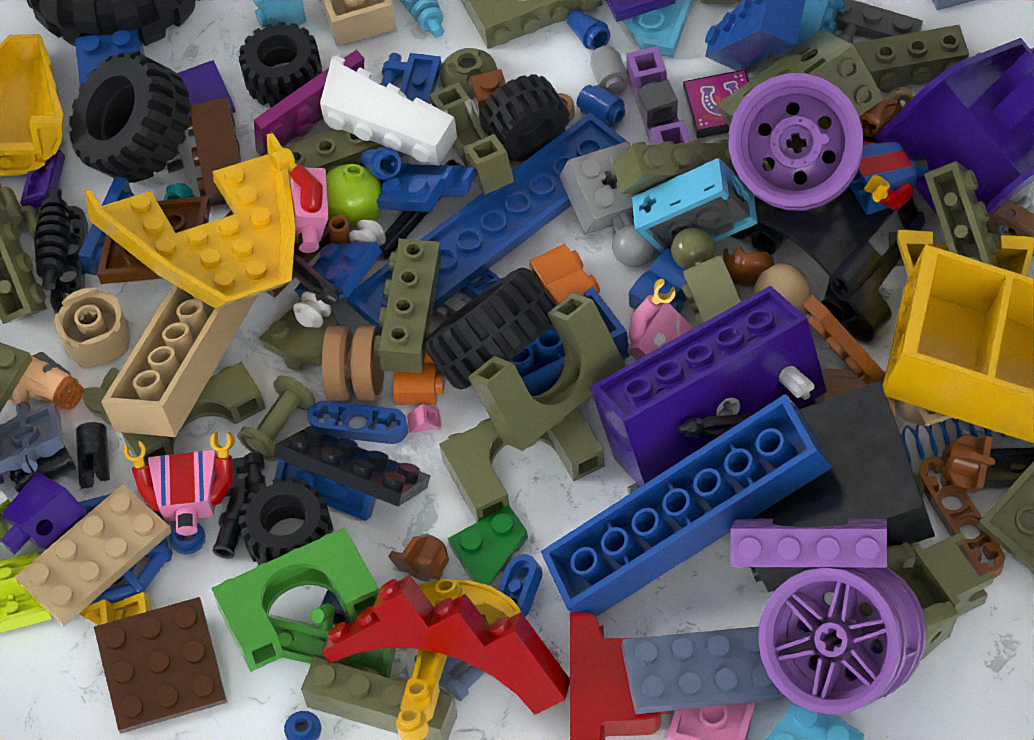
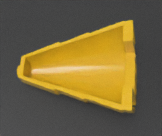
(28, 106)

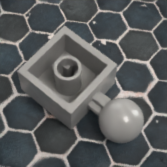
(600, 204)

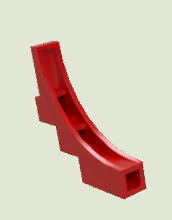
(455, 628)

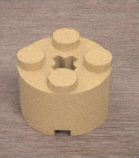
(92, 327)

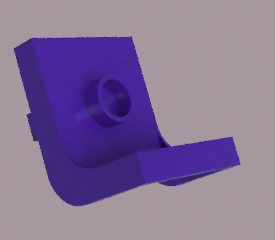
(975, 116)

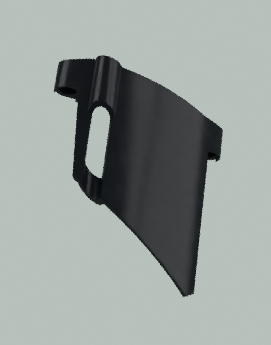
(839, 242)

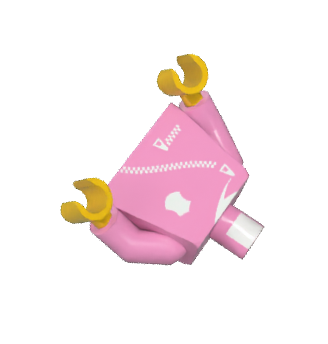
(655, 323)

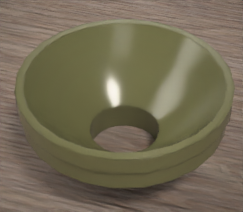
(453, 73)

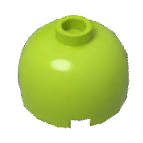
(353, 193)

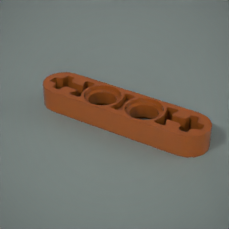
(955, 519)

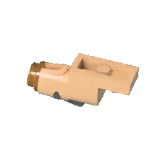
(48, 383)

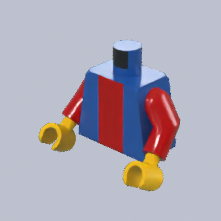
(886, 176)

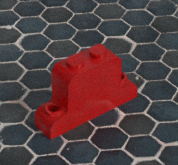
(600, 686)

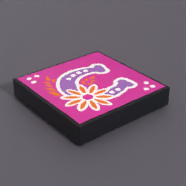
(704, 95)

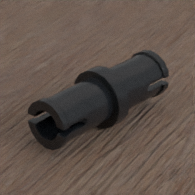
(229, 524)

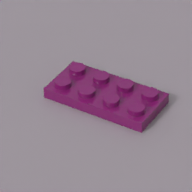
(298, 111)

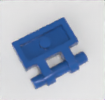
(418, 74)

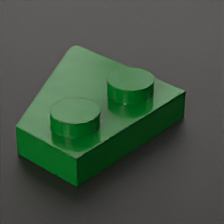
(489, 544)

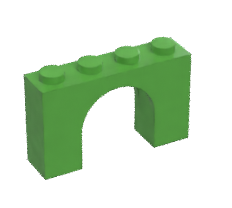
(326, 563)

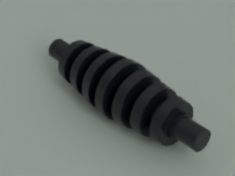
(52, 239)

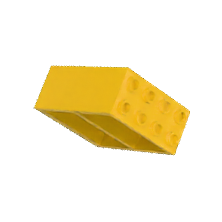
(966, 343)

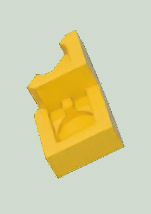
(105, 612)

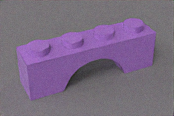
(648, 67)

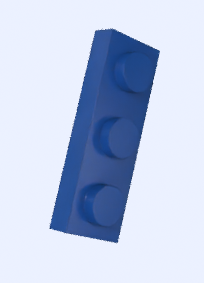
(93, 245)
(335, 494)

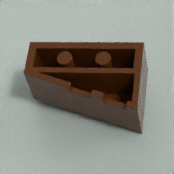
(216, 143)

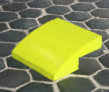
(16, 604)

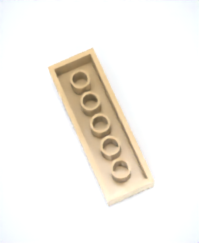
(172, 364)

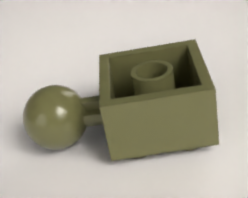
(709, 283)

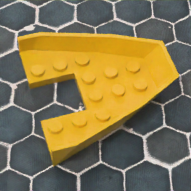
(222, 257)

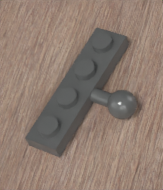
(873, 22)

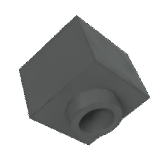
(657, 103)

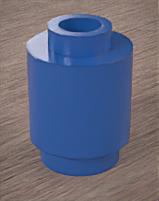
(601, 104)

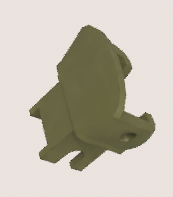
(942, 583)

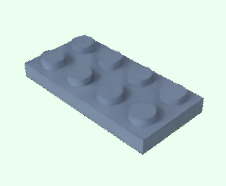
(696, 670)

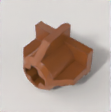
(879, 116)
(967, 461)
(422, 558)

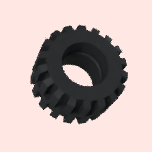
(276, 46)
(524, 115)
(278, 503)

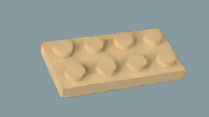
(93, 554)

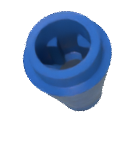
(589, 30)
(382, 162)

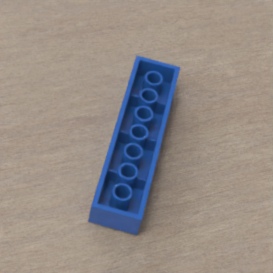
(686, 508)

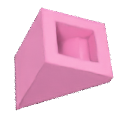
(424, 419)

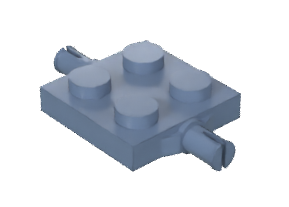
(29, 437)

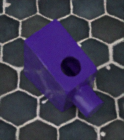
(40, 514)

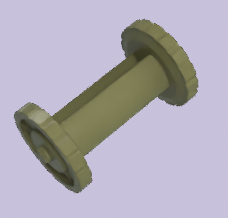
(291, 396)

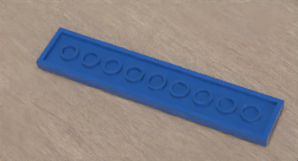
(498, 220)

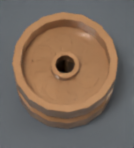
(351, 363)

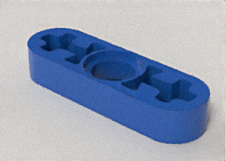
(366, 433)

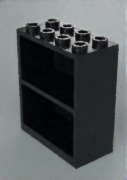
(866, 479)

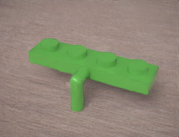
(305, 640)

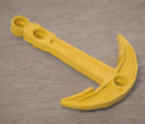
(423, 688)

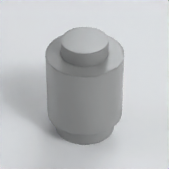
(609, 69)

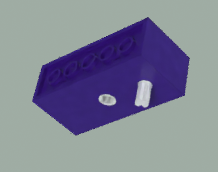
(716, 369)

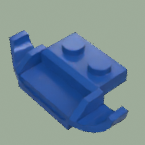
(421, 186)

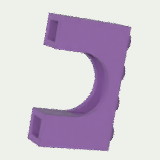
(771, 545)

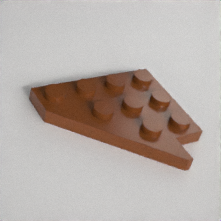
(842, 342)

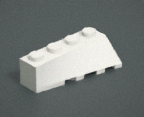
(385, 114)

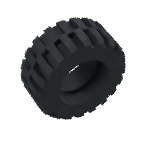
(130, 117)
(490, 325)

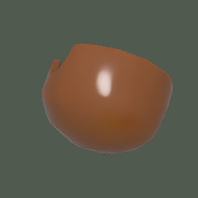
(746, 267)

